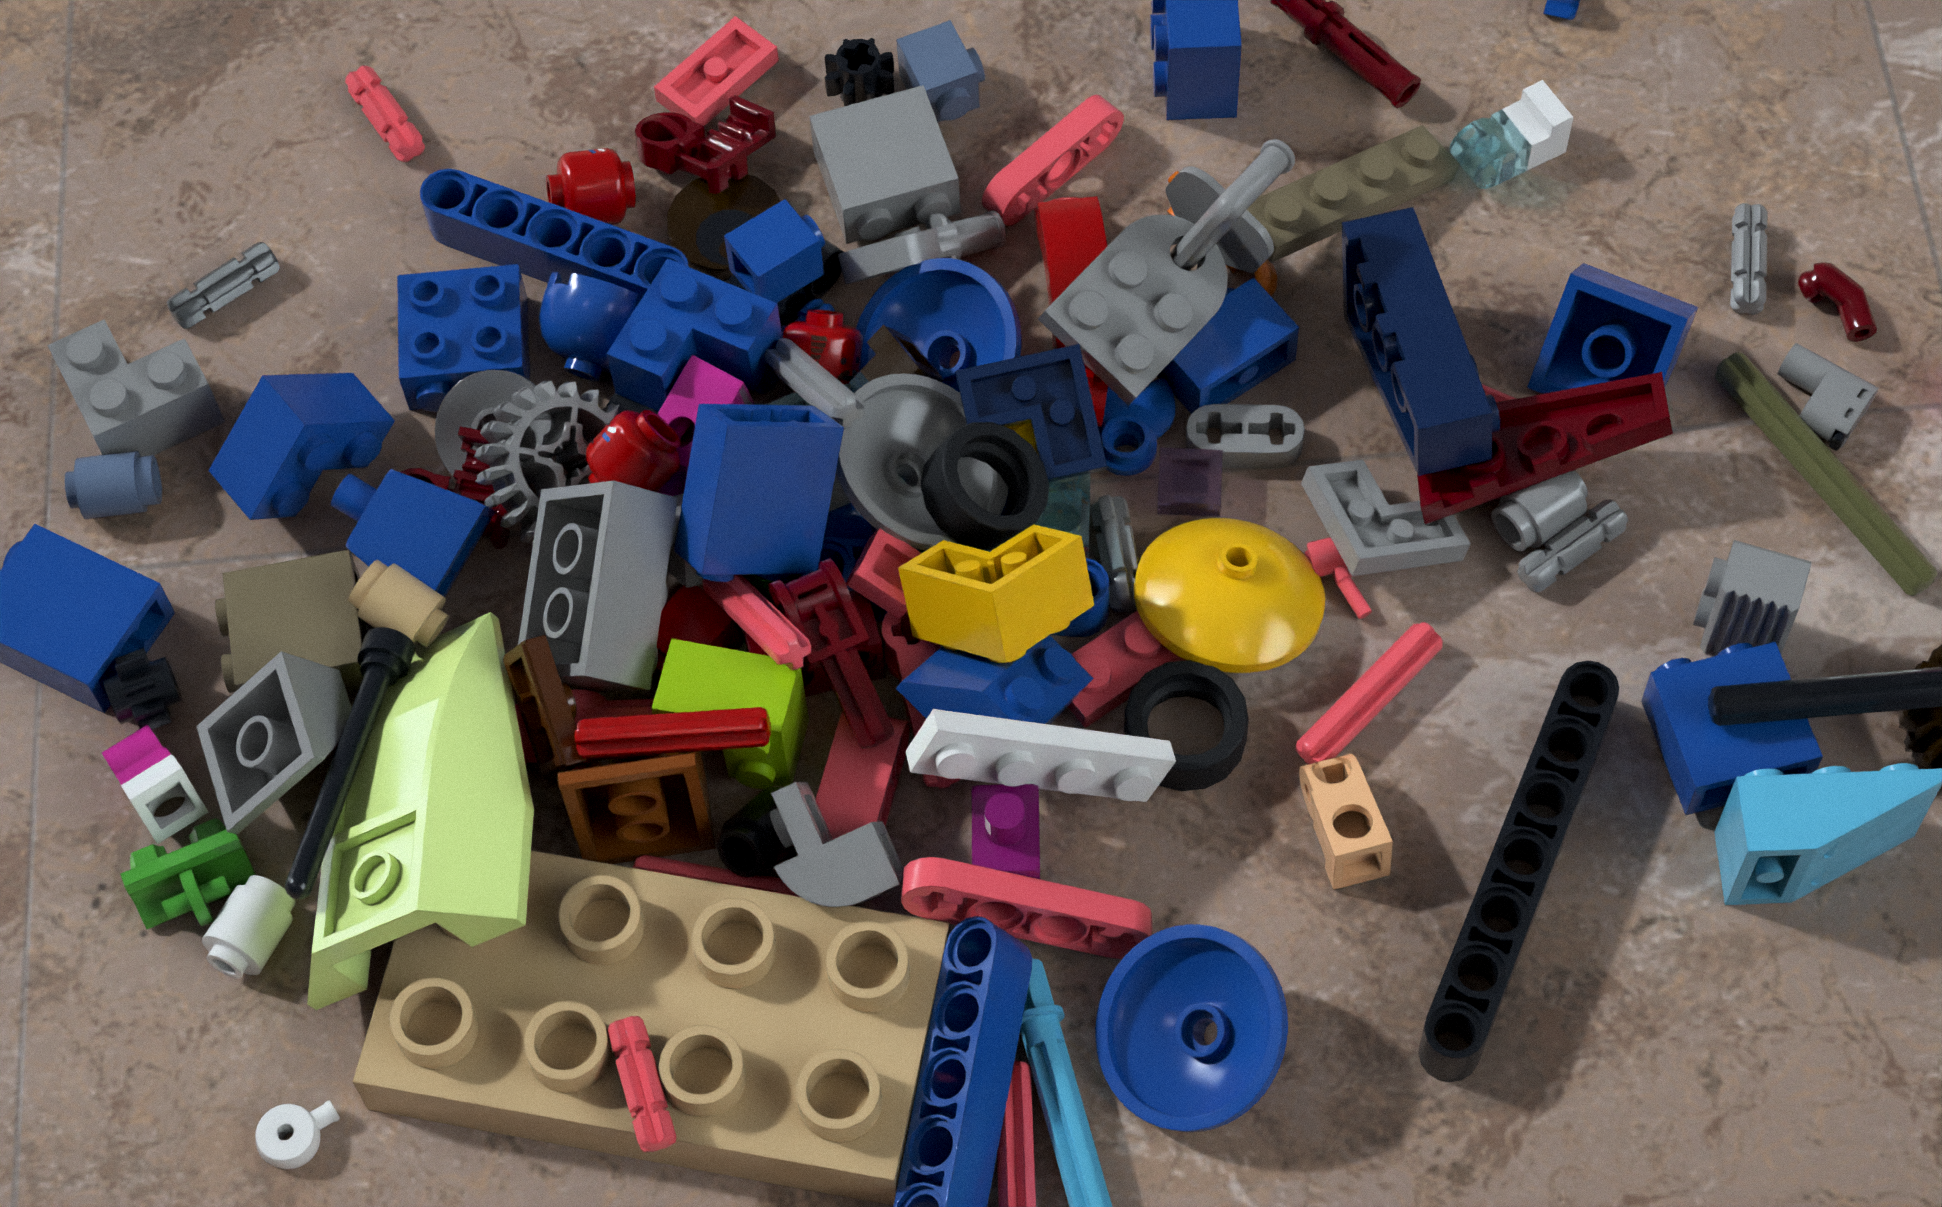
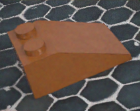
(639, 807)

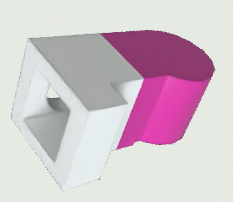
(152, 777)

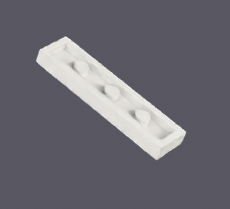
(1039, 754)

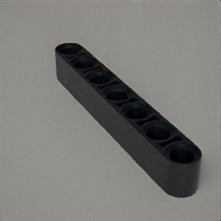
(1512, 894)

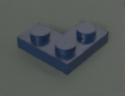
(1050, 394)

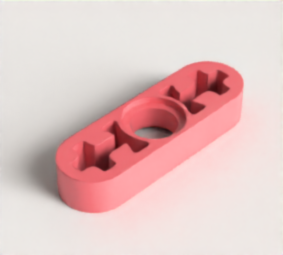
(1053, 159)

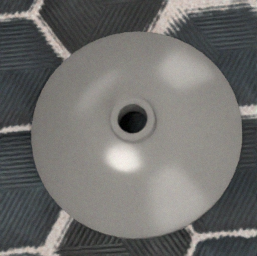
(894, 439)

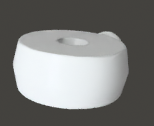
(305, 1129)

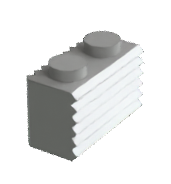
(1751, 598)

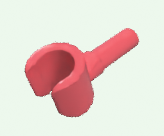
(1328, 561)

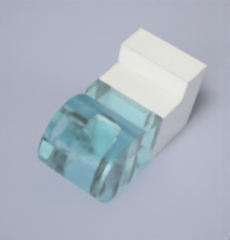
(1514, 138)

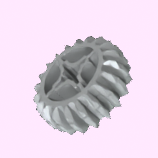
(509, 463)

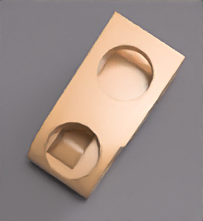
(1346, 821)

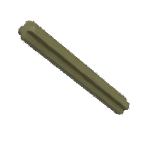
(1826, 474)

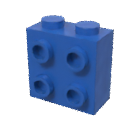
(458, 327)
(1707, 756)

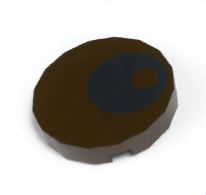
(701, 220)

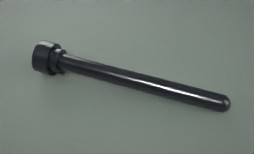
(383, 660)

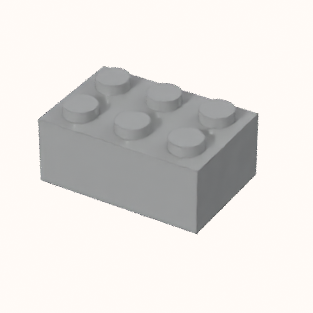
(600, 582)

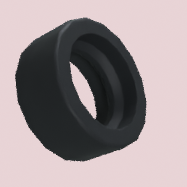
(1007, 455)
(1203, 683)

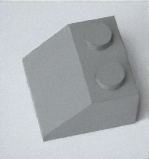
(272, 734)

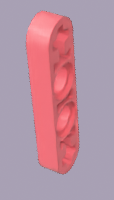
(1025, 906)

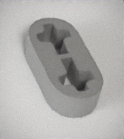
(1246, 434)

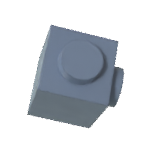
(944, 67)

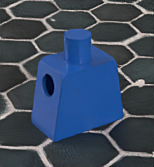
(412, 525)

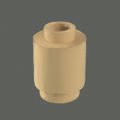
(399, 602)

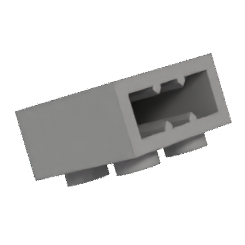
(885, 164)

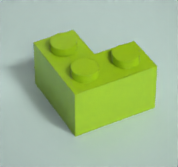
(724, 678)

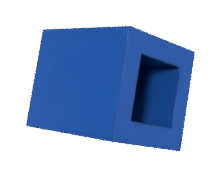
(776, 252)

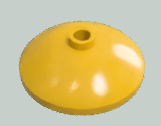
(1229, 595)

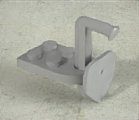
(1147, 303)

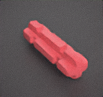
(385, 113)
(641, 1084)

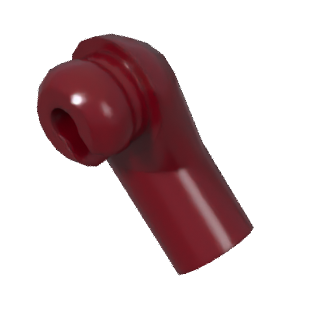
(1845, 294)

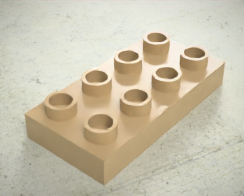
(771, 1020)

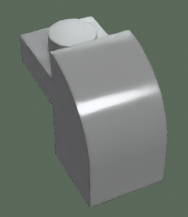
(828, 869)

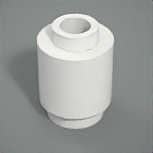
(248, 927)

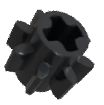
(859, 72)
(142, 690)

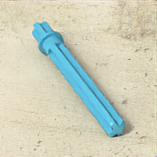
(1061, 1096)

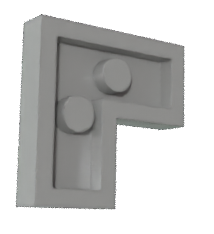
(1372, 532)

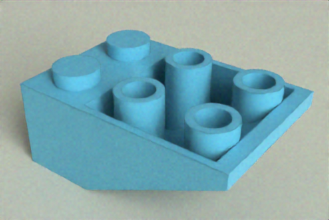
(1805, 830)

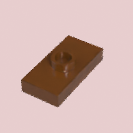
(545, 705)

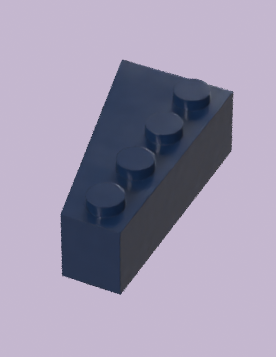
(1414, 343)

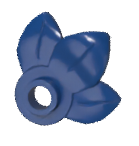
(1136, 426)

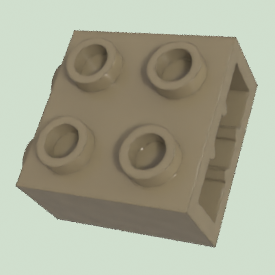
(294, 610)

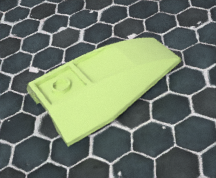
(432, 815)

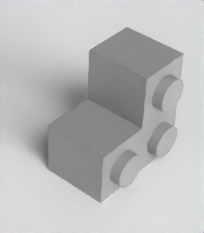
(139, 403)

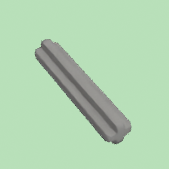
(814, 383)

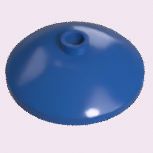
(945, 310)
(1156, 1023)

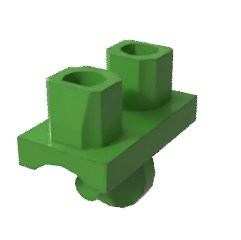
(188, 877)

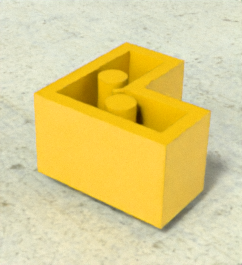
(998, 598)

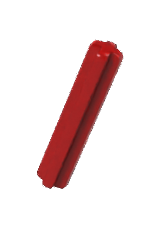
(673, 732)

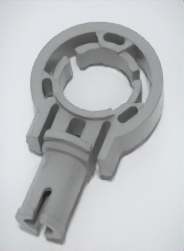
(913, 246)

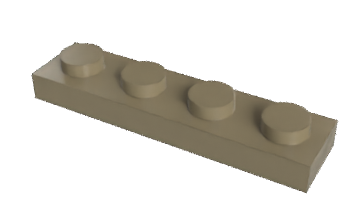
(1353, 190)

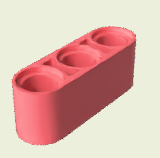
(858, 781)

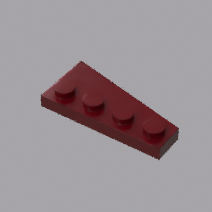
(1550, 437)

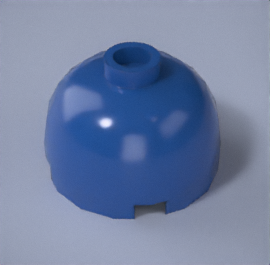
(584, 321)

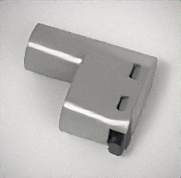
(1837, 395)

